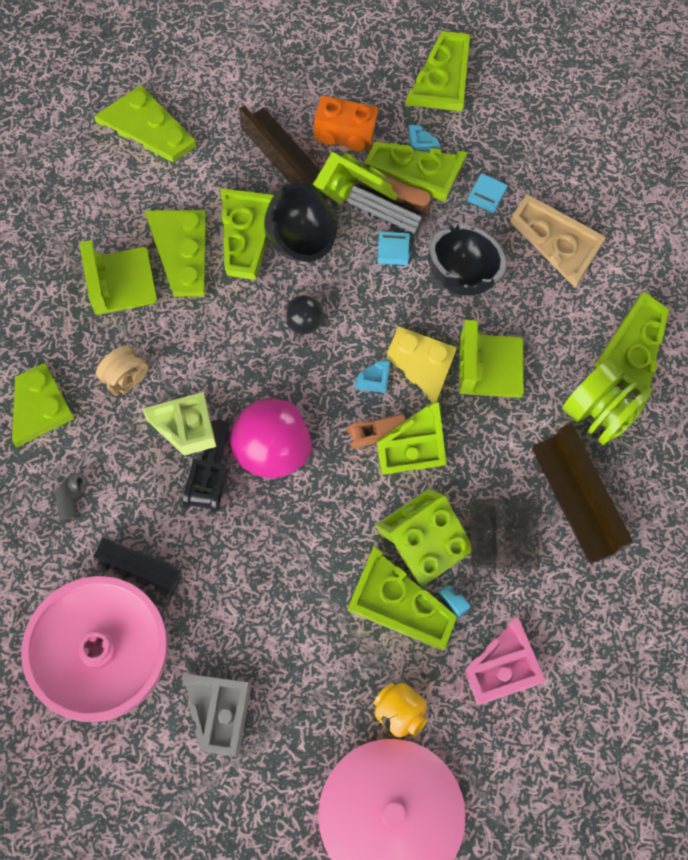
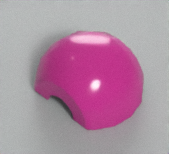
(270, 438)

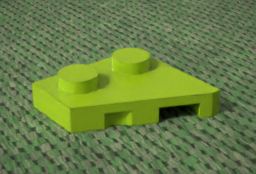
(37, 405)
(413, 443)

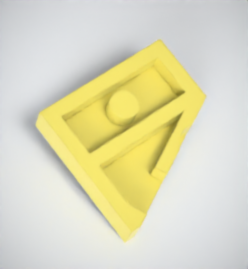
(422, 360)

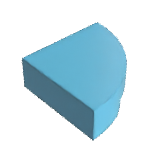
(422, 140)
(374, 377)
(456, 604)

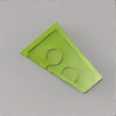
(424, 170)
(244, 232)
(637, 342)

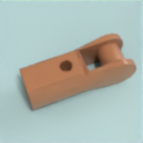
(410, 195)
(379, 428)

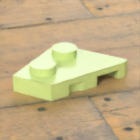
(183, 423)

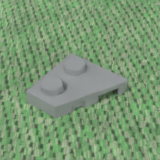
(218, 712)

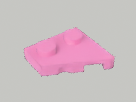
(504, 666)

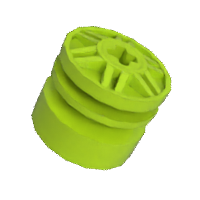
(606, 402)

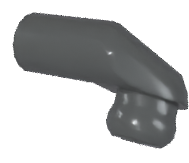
(68, 494)

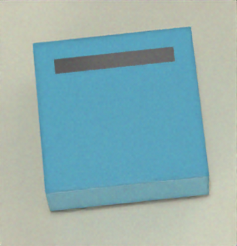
(487, 193)
(393, 248)

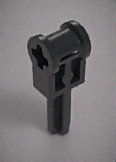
(208, 475)

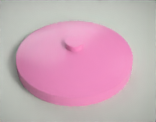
(94, 649)
(391, 805)

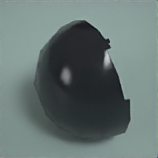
(300, 222)
(466, 260)

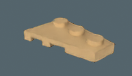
(558, 237)

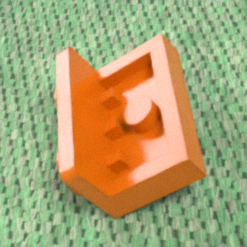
(345, 123)

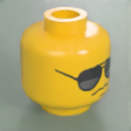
(401, 709)

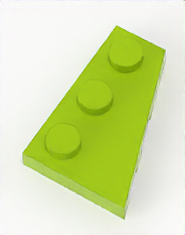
(444, 74)
(147, 122)
(182, 248)
(399, 604)

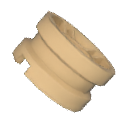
(121, 370)

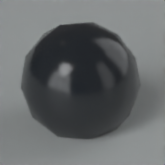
(304, 314)

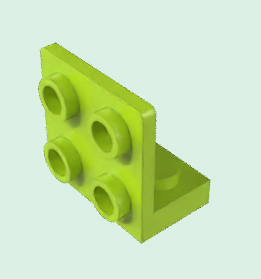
(340, 174)
(117, 278)
(490, 363)
(426, 535)

